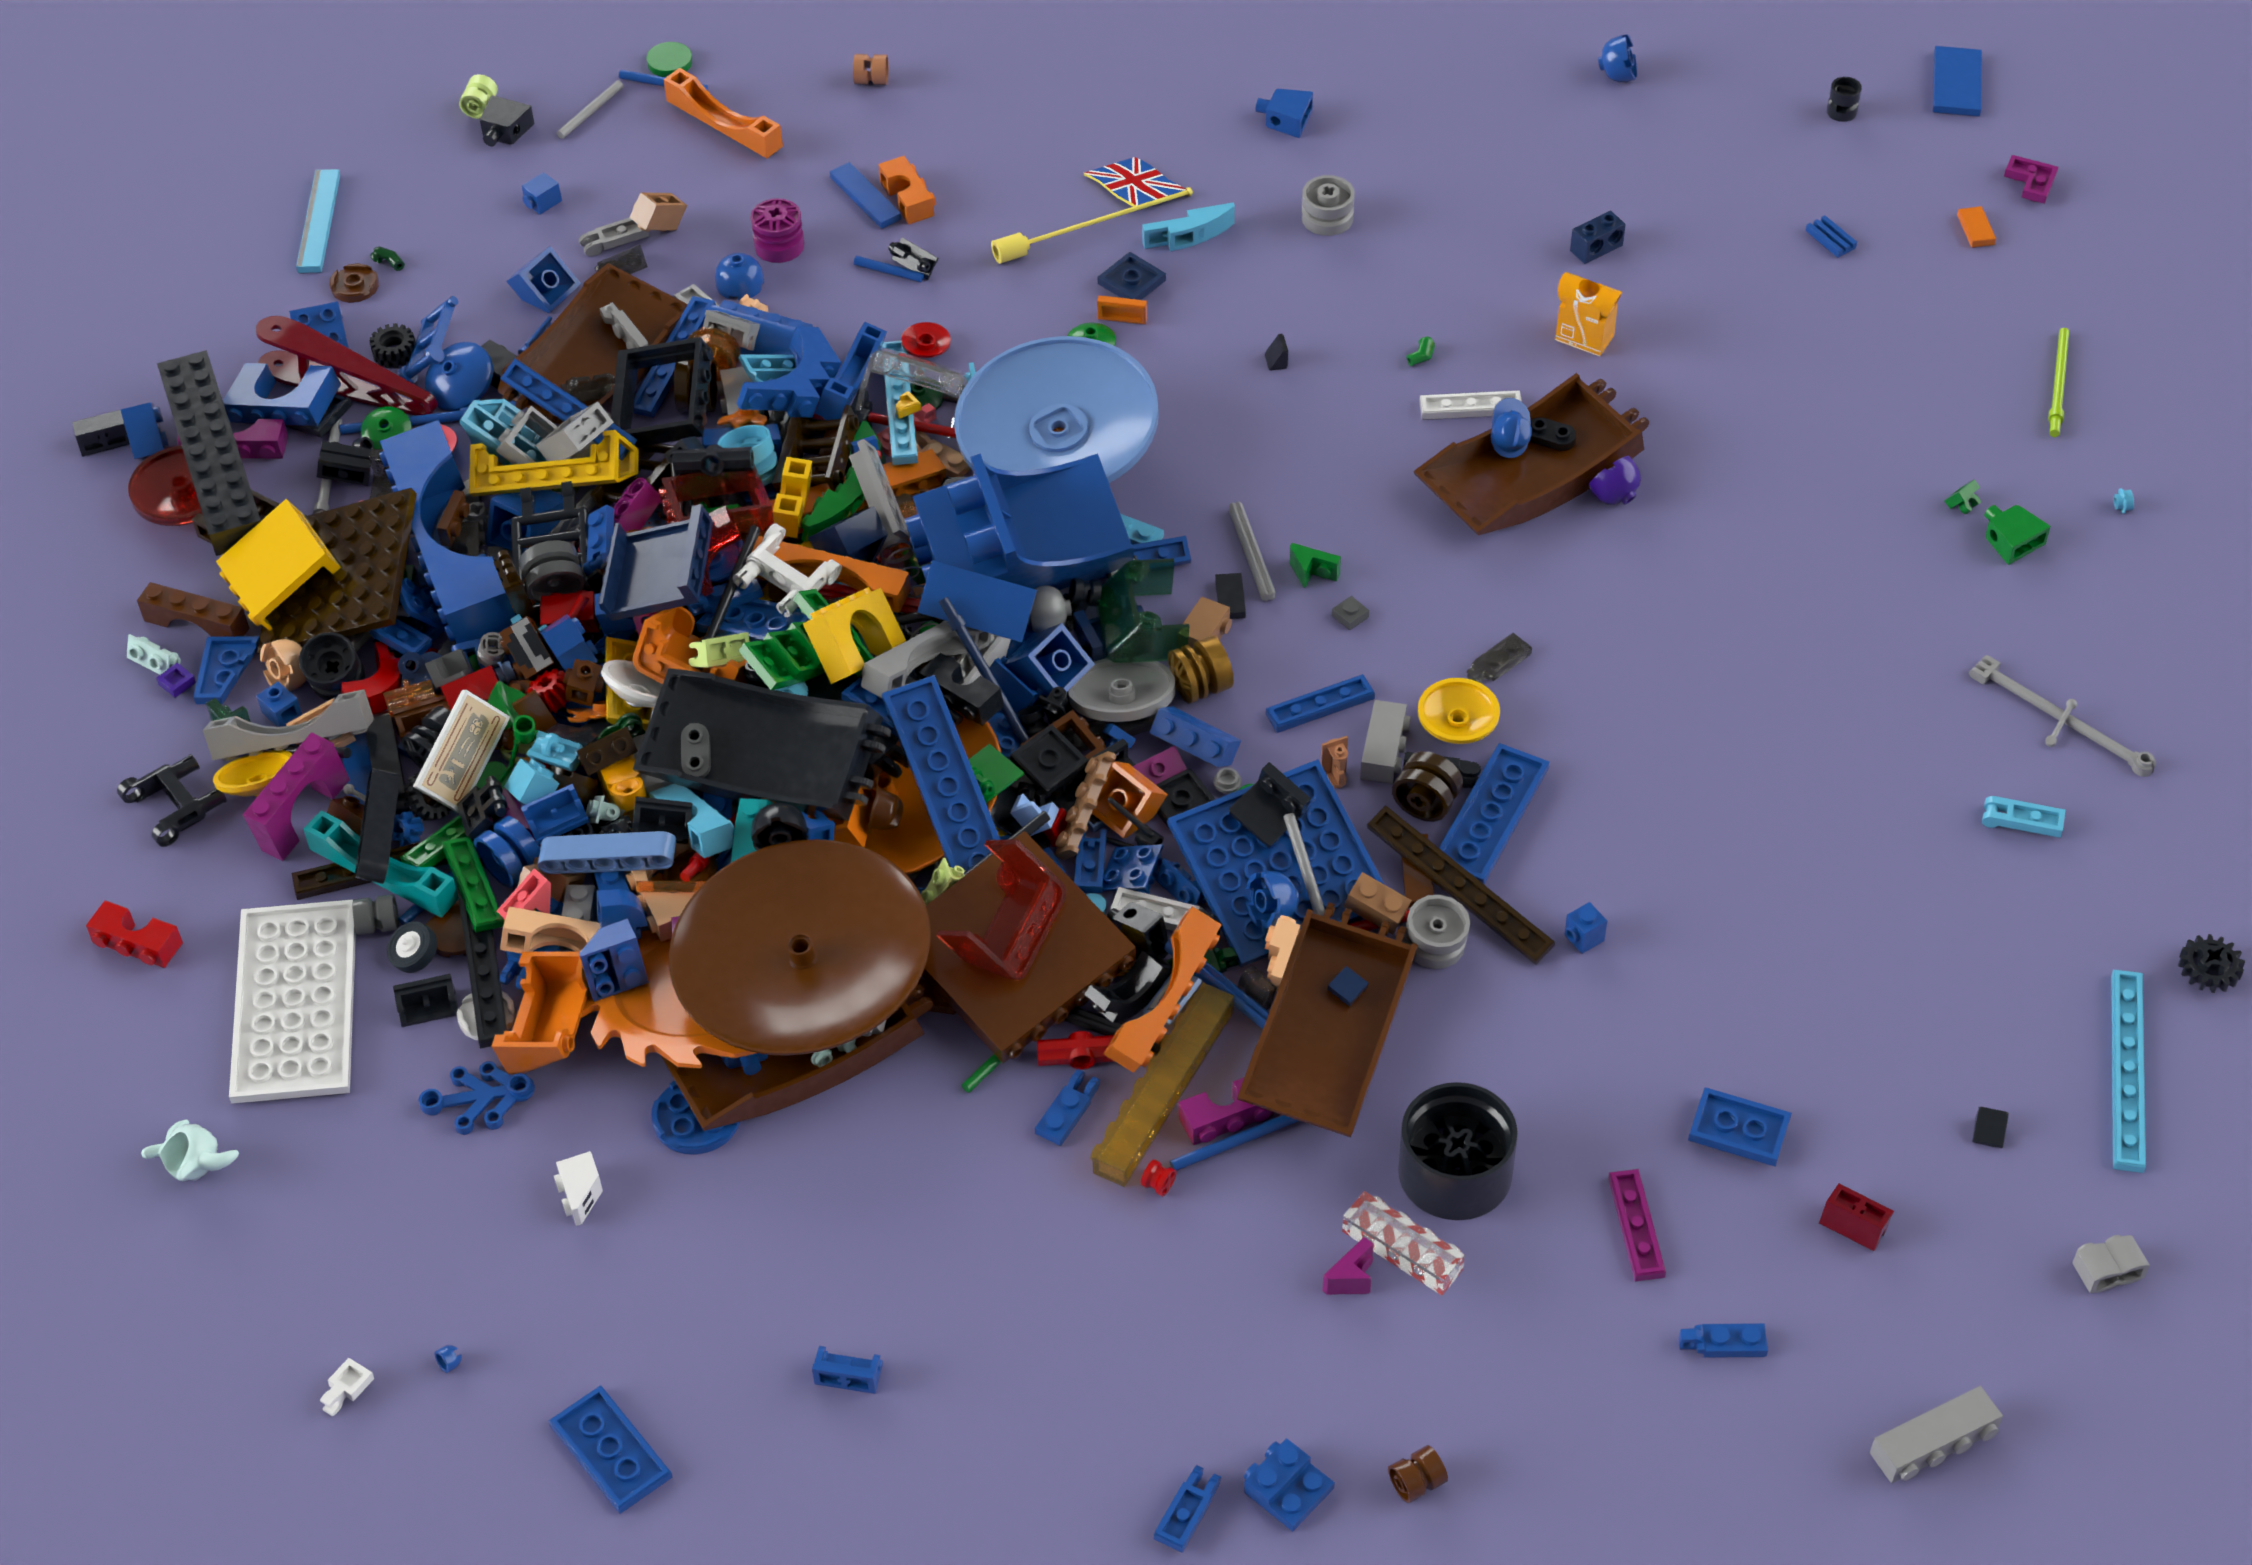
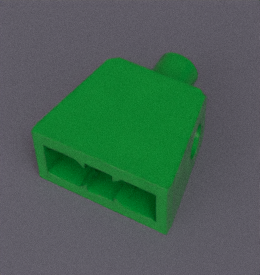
(2015, 532)

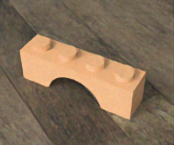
(530, 930)

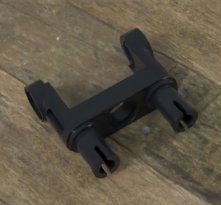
(167, 778)

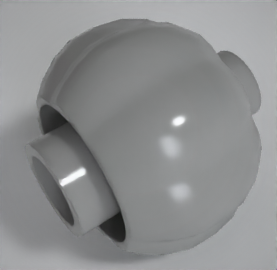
(1048, 608)

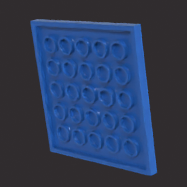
(1227, 854)

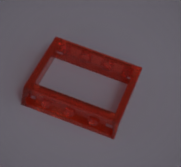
(701, 485)

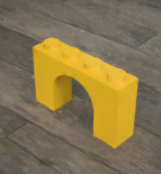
(832, 634)

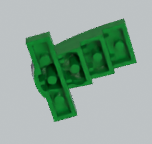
(788, 655)

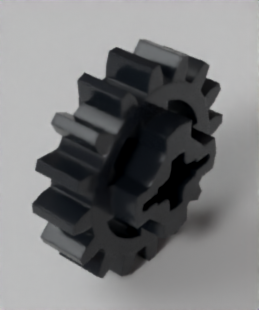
(2211, 963)

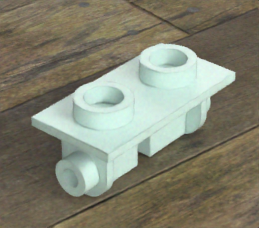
(149, 654)
(601, 810)

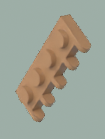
(1086, 801)

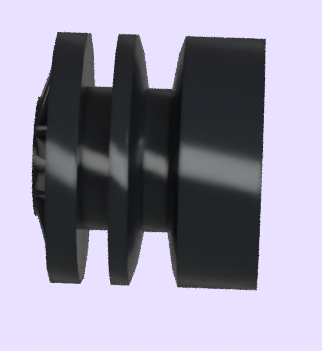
(324, 656)
(422, 738)

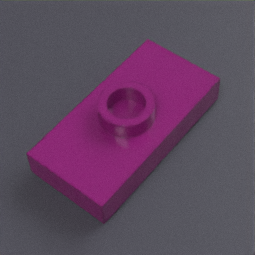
(1161, 765)

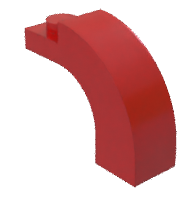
(384, 680)

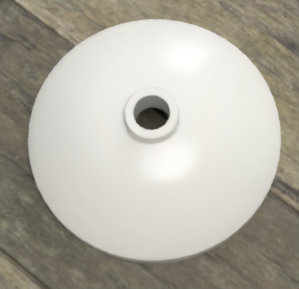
(631, 684)

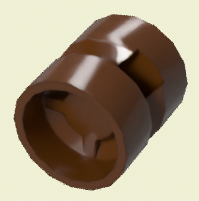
(1415, 1475)

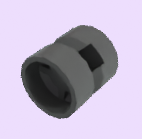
(376, 914)

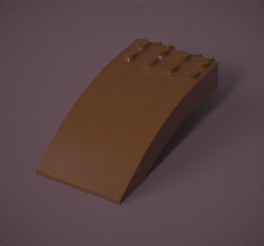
(587, 346)
(1504, 492)
(1316, 1049)
(731, 1096)

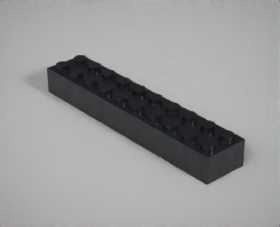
(209, 449)

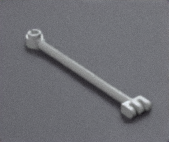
(2141, 763)

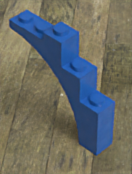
(802, 387)

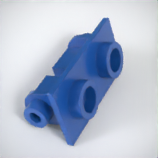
(1179, 883)

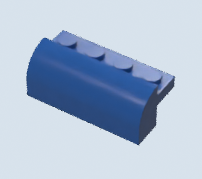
(774, 330)

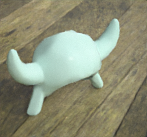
(189, 1152)

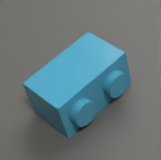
(530, 781)

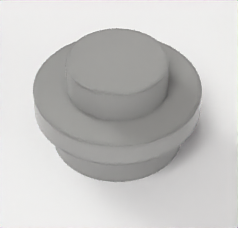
(1227, 780)

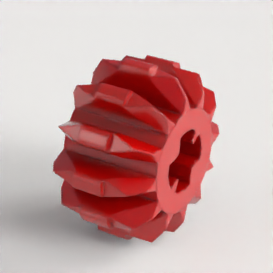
(551, 689)

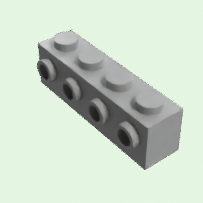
(1936, 1435)

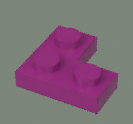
(2037, 175)

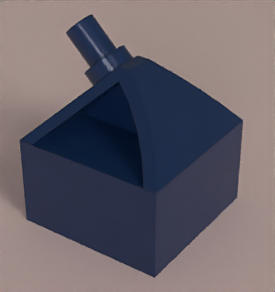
(855, 537)

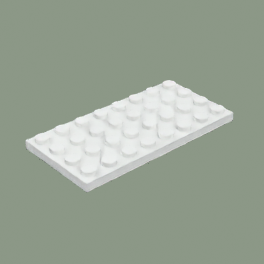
(293, 1002)

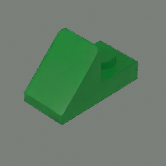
(1310, 562)

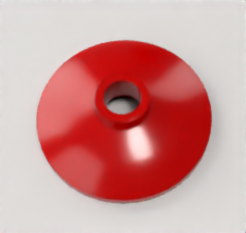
(926, 340)

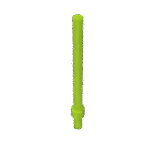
(2056, 413)

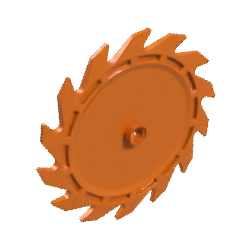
(653, 1017)

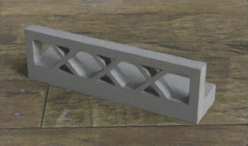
(878, 491)

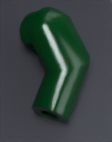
(391, 256)

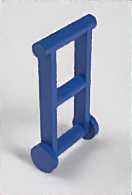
(429, 340)

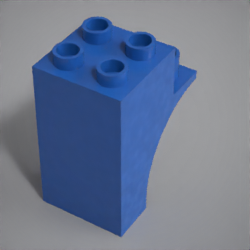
(1023, 524)

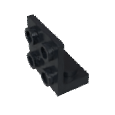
(1267, 802)

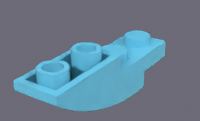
(1194, 229)

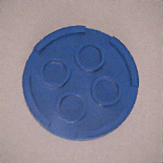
(679, 1128)

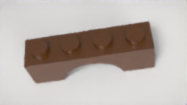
(219, 619)

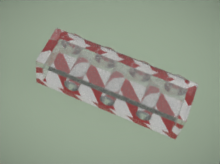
(1404, 1242)

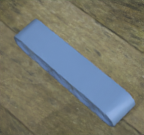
(607, 852)

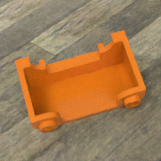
(666, 644)
(547, 1014)

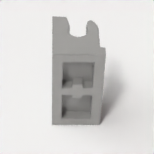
(739, 328)

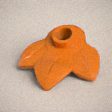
(743, 418)
(585, 714)

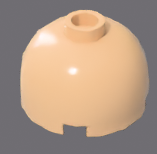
(283, 663)

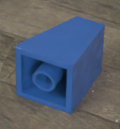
(509, 505)
(1050, 660)

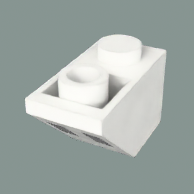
(581, 1185)

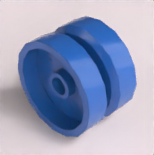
(506, 850)

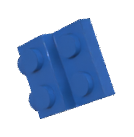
(1287, 1484)

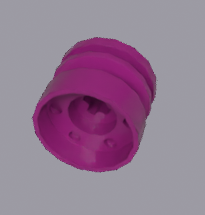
(777, 230)

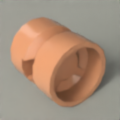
(879, 69)

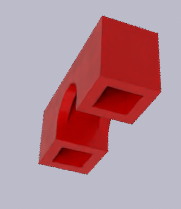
(153, 944)

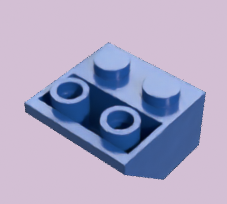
(613, 961)

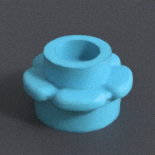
(2124, 500)

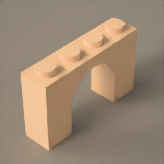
(660, 905)

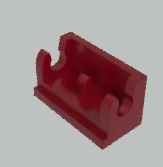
(1856, 1217)

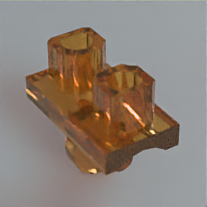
(408, 695)

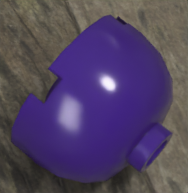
(1617, 483)

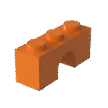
(913, 198)

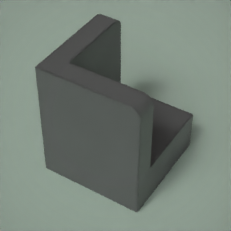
(448, 668)

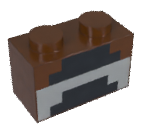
(528, 649)

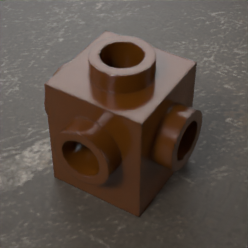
(583, 682)

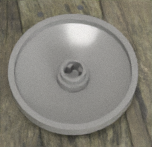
(1123, 690)

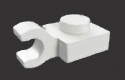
(346, 1382)

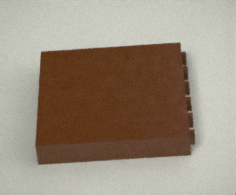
(1076, 953)

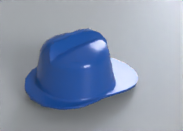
(1510, 428)

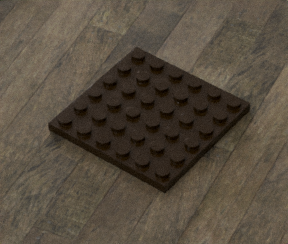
(364, 594)

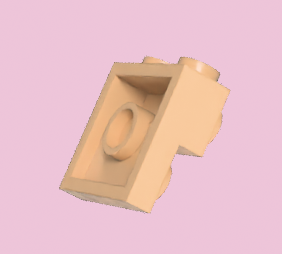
(1280, 943)

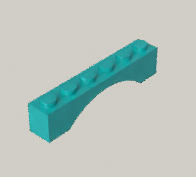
(419, 885)

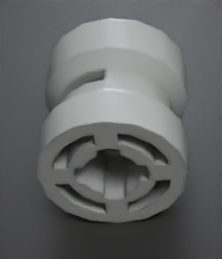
(490, 655)

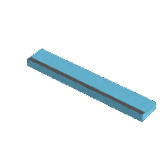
(318, 221)

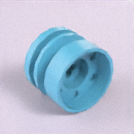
(762, 445)

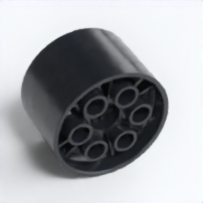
(1435, 1182)

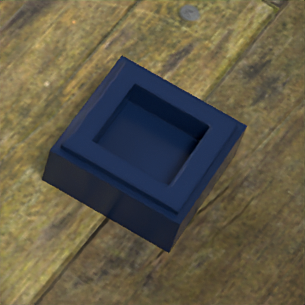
(1347, 986)

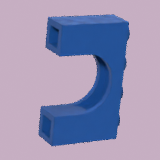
(302, 406)

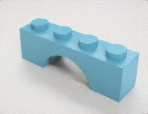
(708, 829)

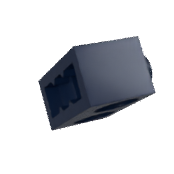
(1597, 237)

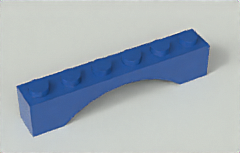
(844, 386)

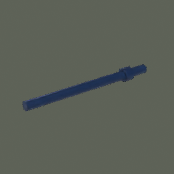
(957, 624)

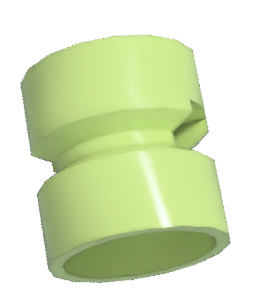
(477, 95)

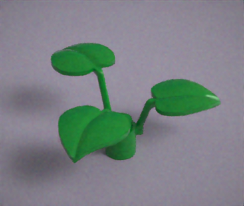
(523, 729)

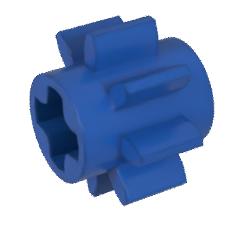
(407, 828)

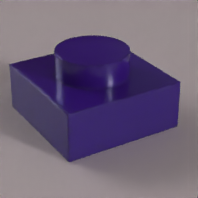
(176, 680)

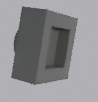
(1350, 613)

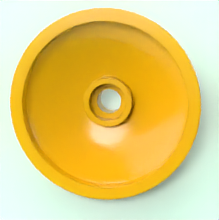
(1458, 710)
(250, 773)

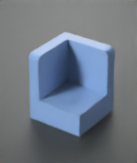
(1025, 811)

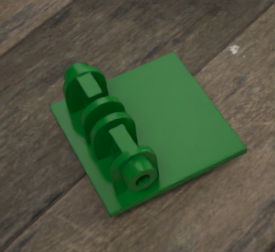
(993, 771)

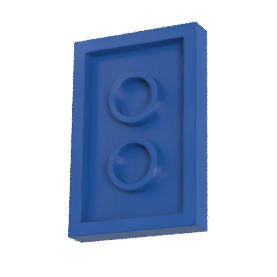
(1739, 1126)

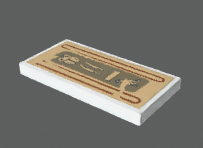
(461, 750)

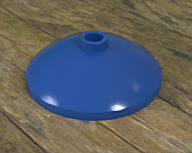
(460, 376)

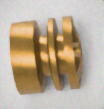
(1201, 669)

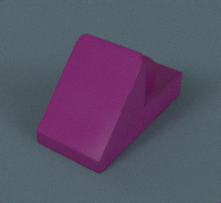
(1349, 1273)

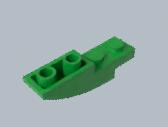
(834, 506)

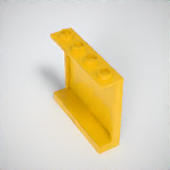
(274, 561)

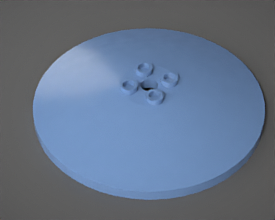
(1051, 383)

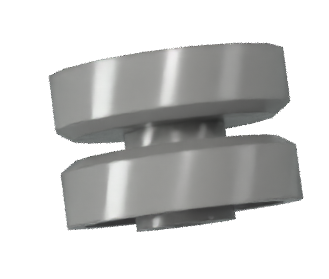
(1328, 205)
(1439, 929)

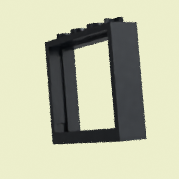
(659, 354)

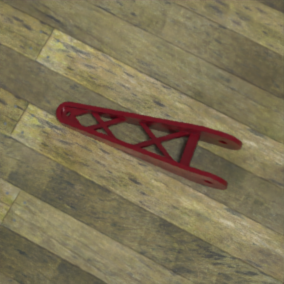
(307, 345)

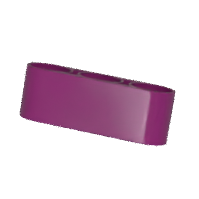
(636, 505)

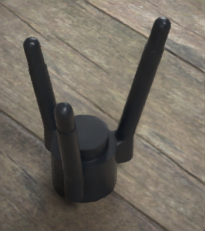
(1144, 836)

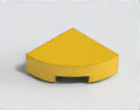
(907, 405)

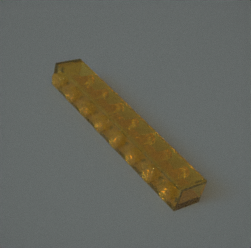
(1162, 1084)

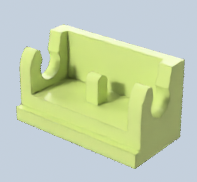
(718, 650)

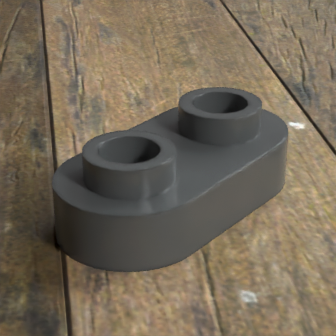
(696, 749)

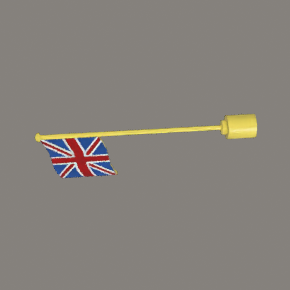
(1128, 180)

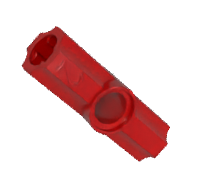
(1078, 1050)

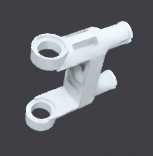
(765, 564)

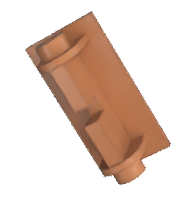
(1334, 760)

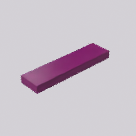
(1636, 1225)

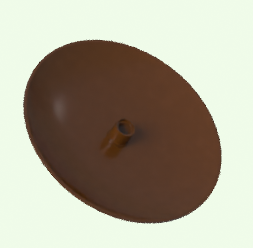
(799, 947)

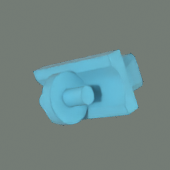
(555, 751)

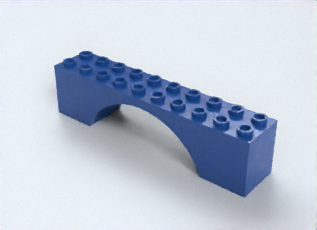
(463, 584)

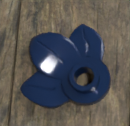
(420, 673)

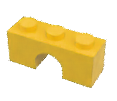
(793, 495)

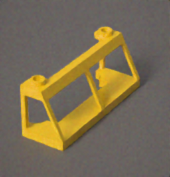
(602, 467)

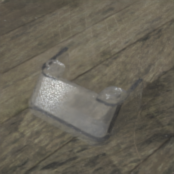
(915, 371)

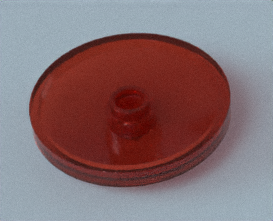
(164, 489)

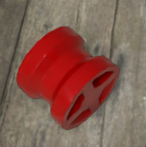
(1158, 1177)

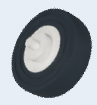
(412, 947)

